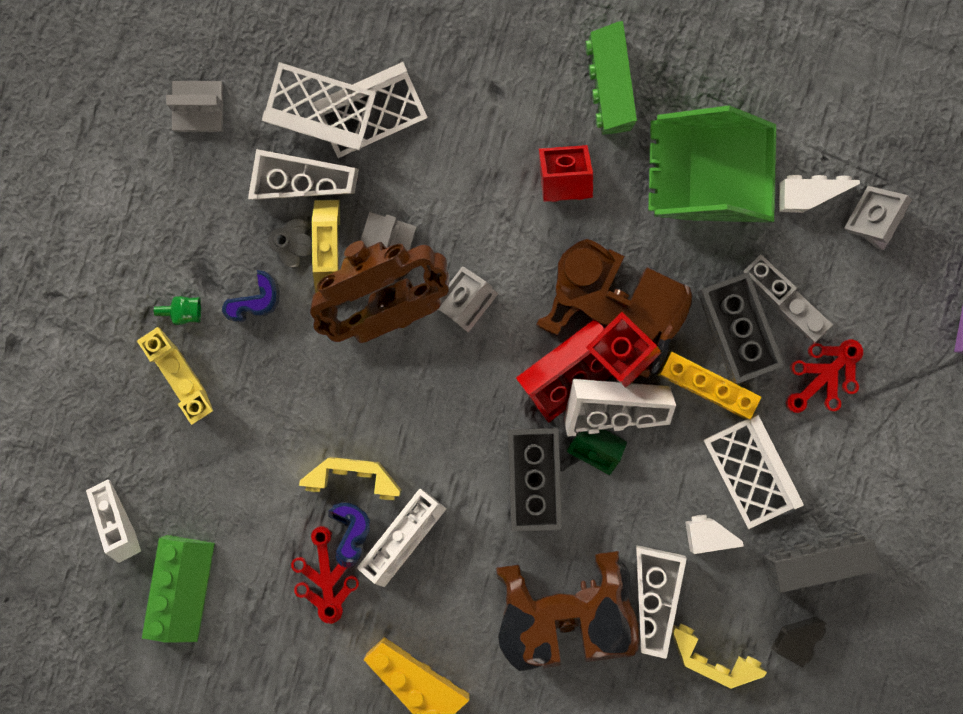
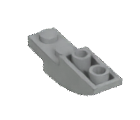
(787, 300)

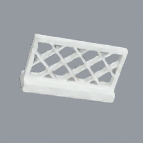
(375, 83)
(311, 127)
(774, 465)

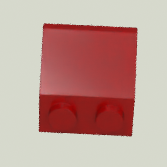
(566, 173)
(624, 349)

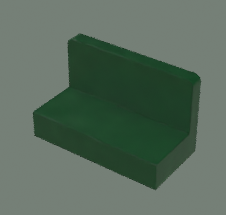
(599, 450)

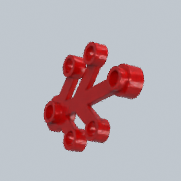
(827, 374)
(324, 579)

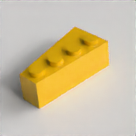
(414, 682)

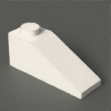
(112, 522)

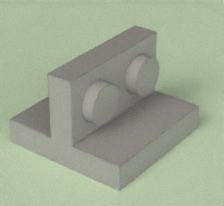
(196, 106)
(878, 215)
(388, 231)
(467, 298)

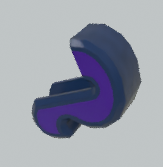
(258, 305)
(356, 534)

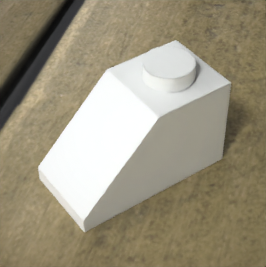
(708, 535)

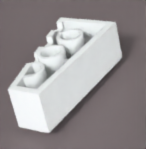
(291, 176)
(610, 405)
(659, 590)

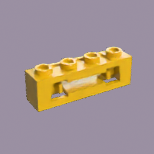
(709, 386)

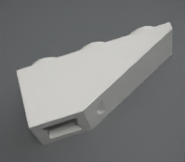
(804, 194)

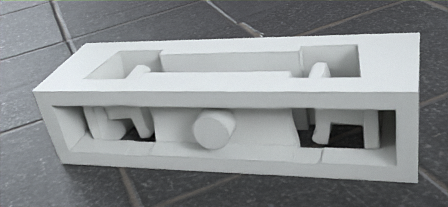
(401, 538)

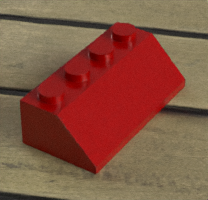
(551, 377)

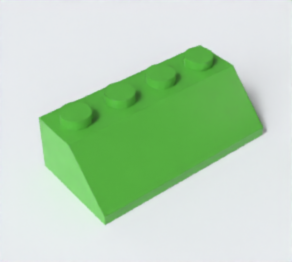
(612, 79)
(178, 590)

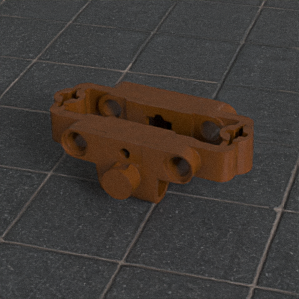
(390, 308)

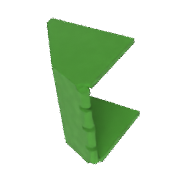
(713, 166)

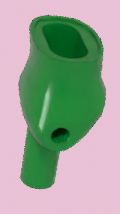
(181, 310)

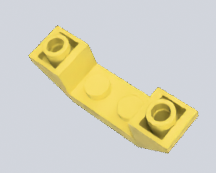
(325, 238)
(178, 374)
(319, 476)
(742, 673)

